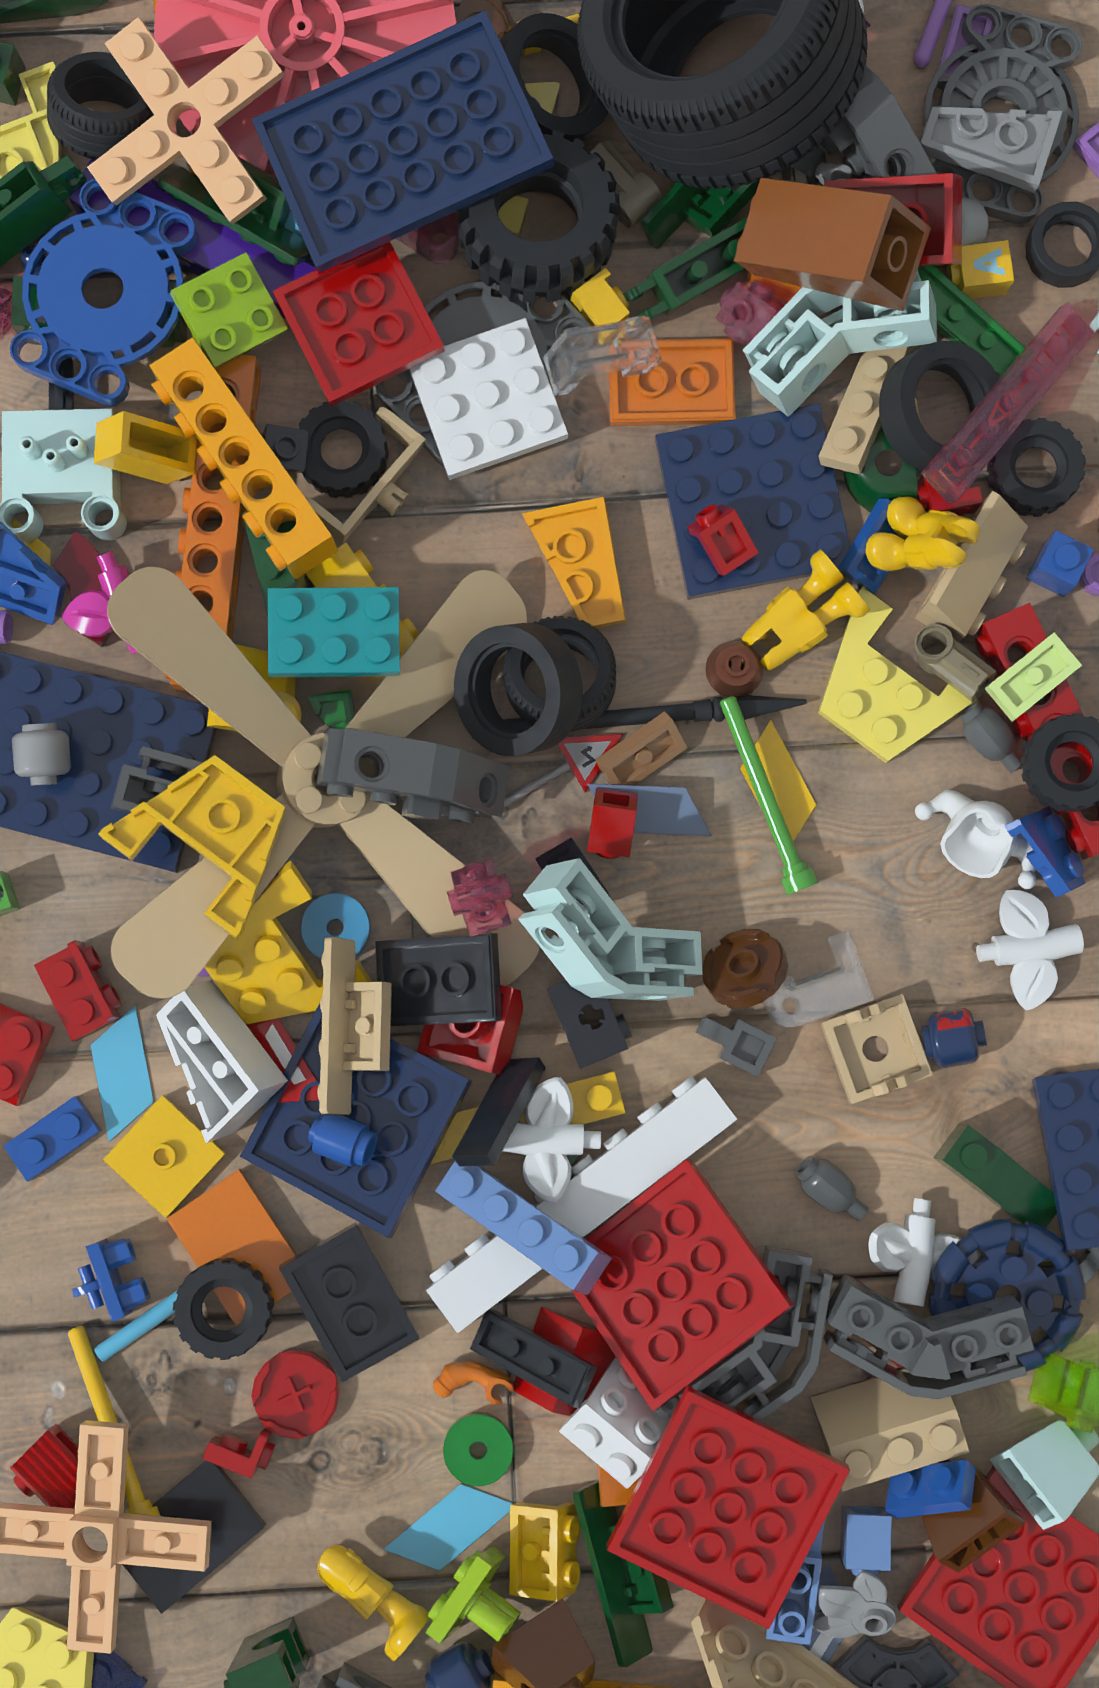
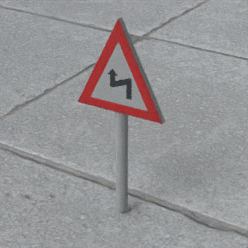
(580, 758)

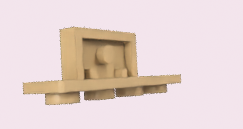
(353, 1026)

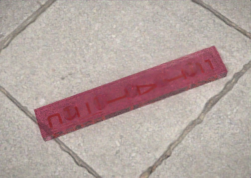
(1007, 403)

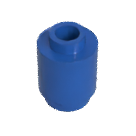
(342, 1140)

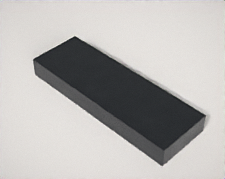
(499, 1113)
(534, 1358)

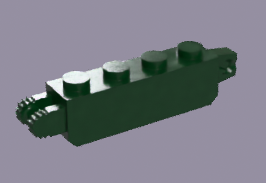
(34, 202)
(691, 273)

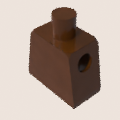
(967, 1535)
(545, 1652)

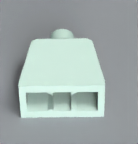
(1050, 1471)

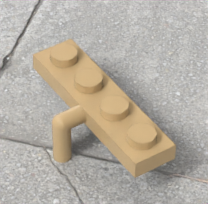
(858, 413)

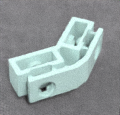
(801, 349)
(601, 944)

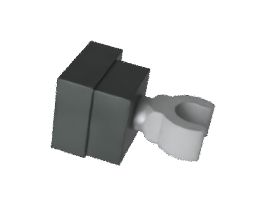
(814, 169)

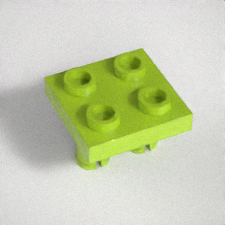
(229, 310)
(474, 1600)

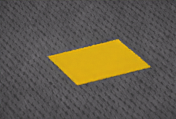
(784, 779)

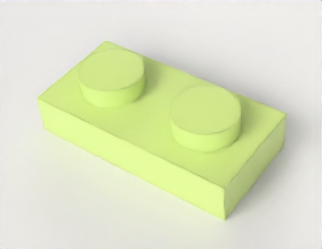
(1033, 677)

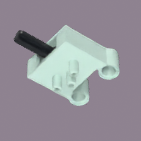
(52, 462)

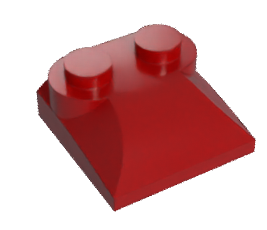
(477, 1044)
(21, 1050)

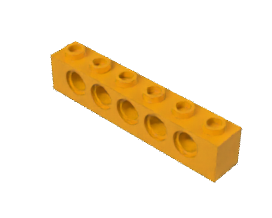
(188, 371)

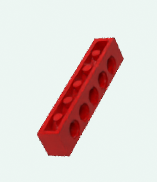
(1023, 631)

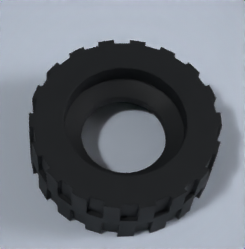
(374, 449)
(1068, 460)
(1037, 766)
(190, 1317)

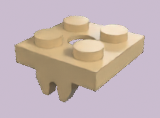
(905, 1055)

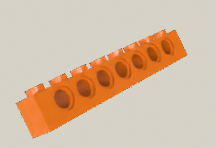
(226, 543)

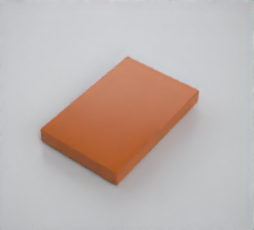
(686, 388)
(235, 1225)

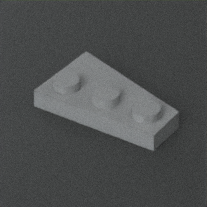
(997, 145)

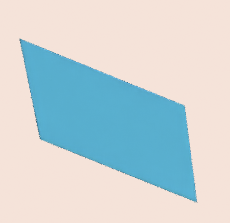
(122, 1073)
(449, 1527)

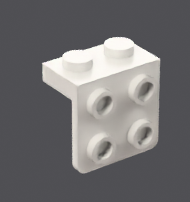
(618, 1425)

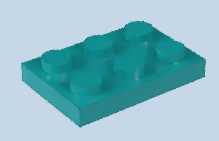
(333, 632)

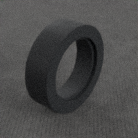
(560, 38)
(898, 391)
(474, 695)

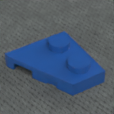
(27, 581)
(1050, 851)

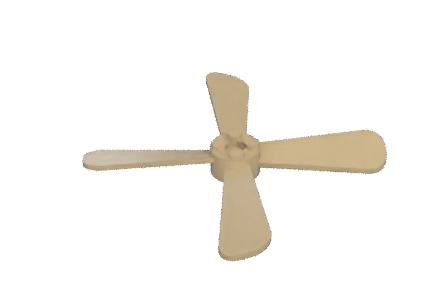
(162, 620)

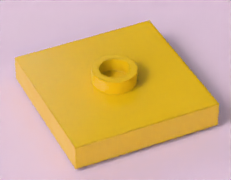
(164, 1156)

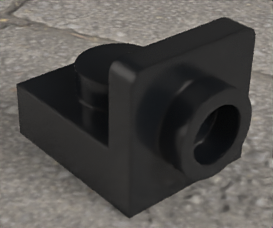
(288, 446)

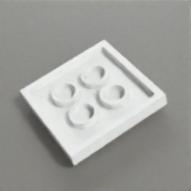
(488, 399)

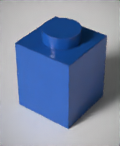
(1060, 563)

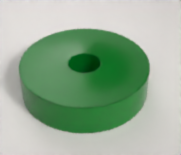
(478, 1469)

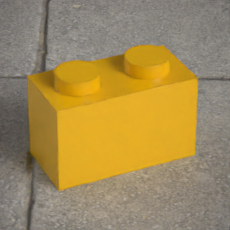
(144, 448)

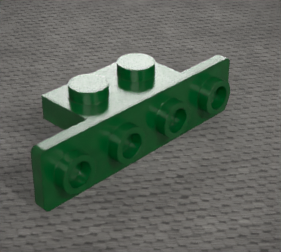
(700, 207)
(260, 226)
(623, 1586)

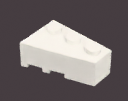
(220, 1058)

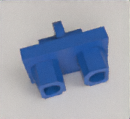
(118, 1297)

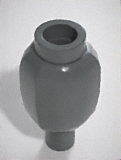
(990, 735)
(830, 1187)

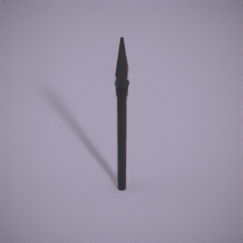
(699, 710)

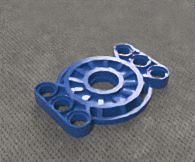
(94, 333)

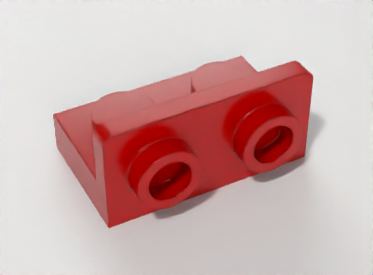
(78, 989)

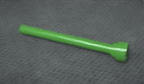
(796, 872)

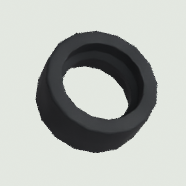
(1043, 265)

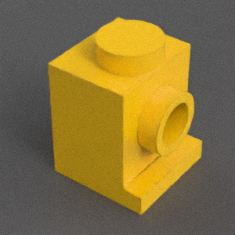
(599, 301)

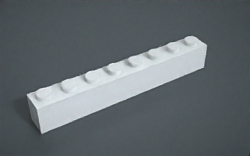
(592, 1196)

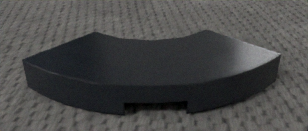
(883, 1666)

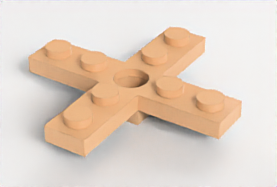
(156, 141)
(130, 1537)

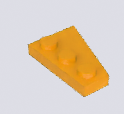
(583, 558)

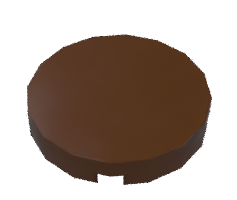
(745, 968)

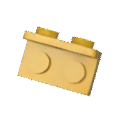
(543, 1550)

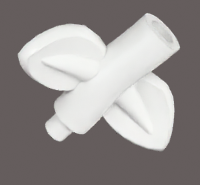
(1030, 947)
(549, 1139)
(911, 1251)

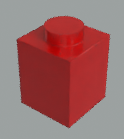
(612, 823)

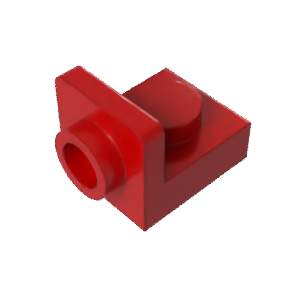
(931, 500)
(723, 537)
(233, 1455)

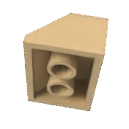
(963, 590)
(886, 1430)

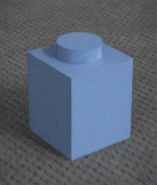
(865, 1539)

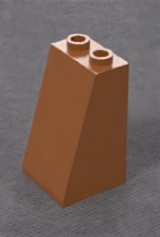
(833, 241)

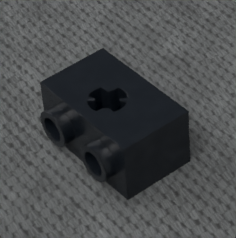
(588, 1044)

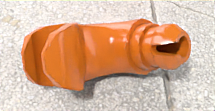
(461, 1373)

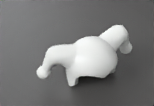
(977, 836)

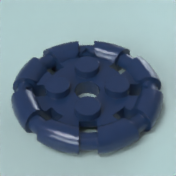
(1020, 1270)

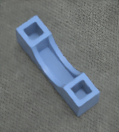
(524, 1226)

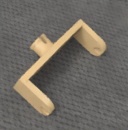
(385, 490)

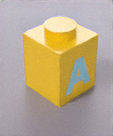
(984, 270)

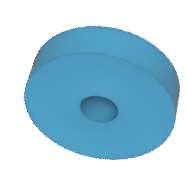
(330, 908)

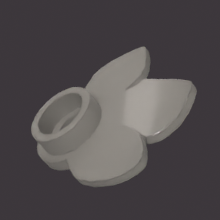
(855, 1608)

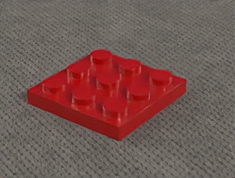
(359, 322)

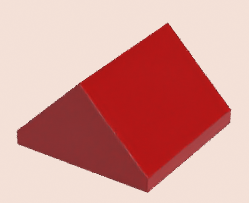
(576, 1337)

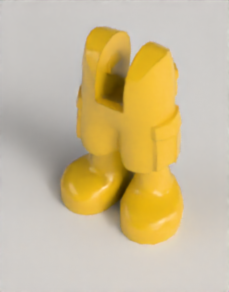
(925, 540)
(793, 621)
(369, 1592)

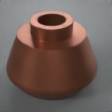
(734, 680)

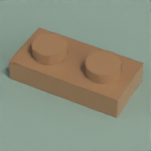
(642, 752)

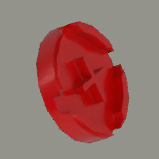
(295, 1393)

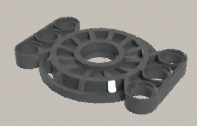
(1023, 75)
(470, 318)

